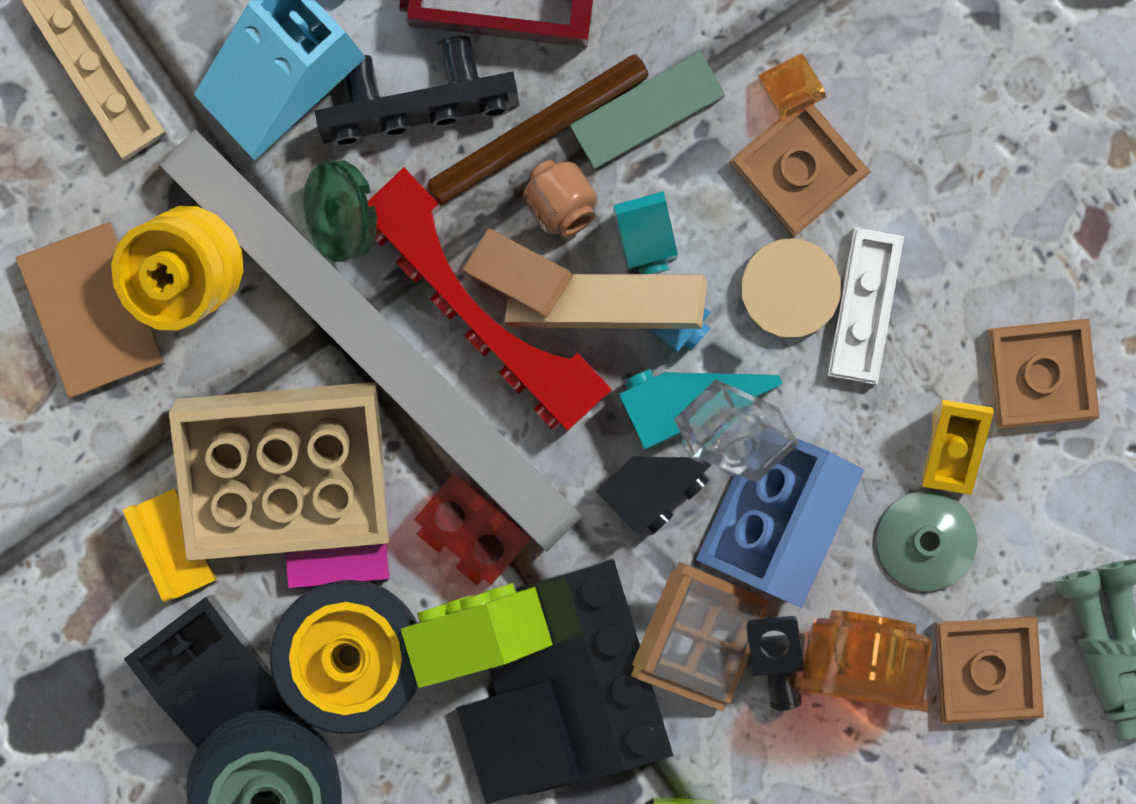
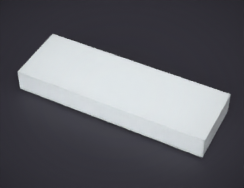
(865, 306)

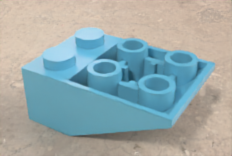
(275, 70)

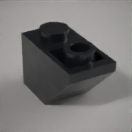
(649, 485)

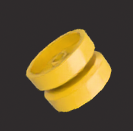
(177, 267)

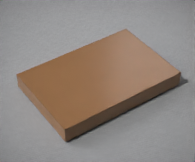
(81, 314)

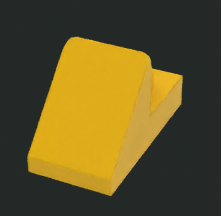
(956, 446)

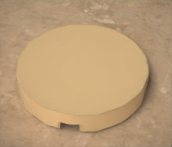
(790, 288)

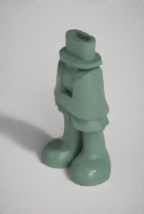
(1108, 660)

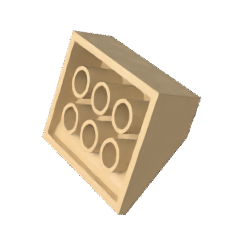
(280, 471)

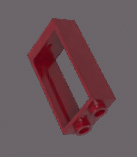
(573, 34)

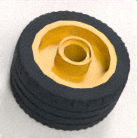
(309, 664)

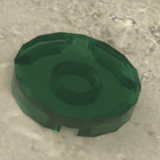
(339, 211)

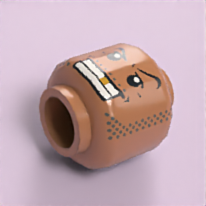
(560, 198)

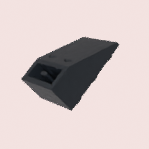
(205, 671)

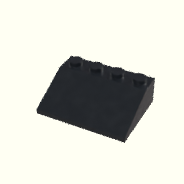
(605, 710)

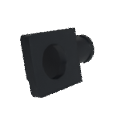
(778, 658)

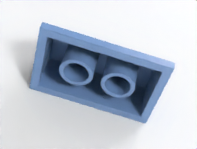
(783, 524)

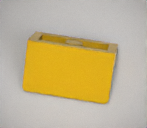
(160, 538)

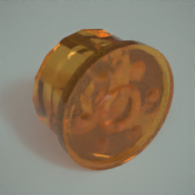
(867, 661)

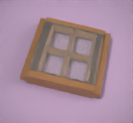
(698, 637)

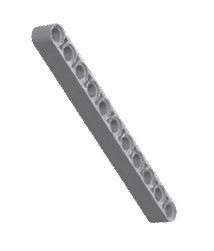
(372, 341)

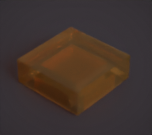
(792, 86)

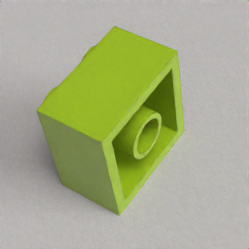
(475, 634)

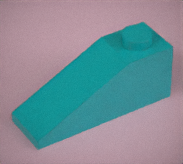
(657, 400)

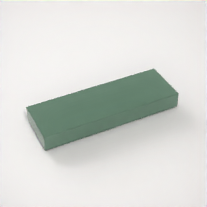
(647, 110)

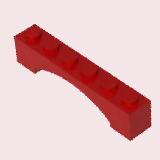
(561, 385)

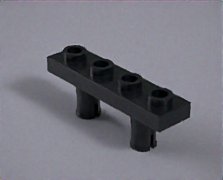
(438, 105)

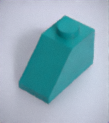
(645, 233)

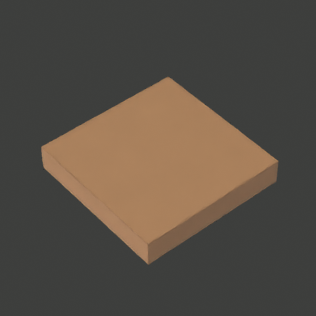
(799, 168)
(1043, 373)
(989, 670)

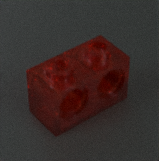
(479, 520)

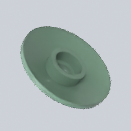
(900, 537)

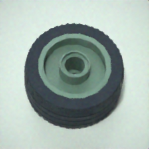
(263, 754)

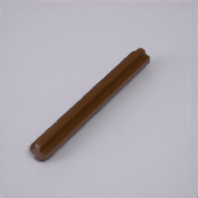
(538, 129)

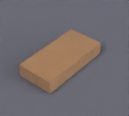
(517, 273)

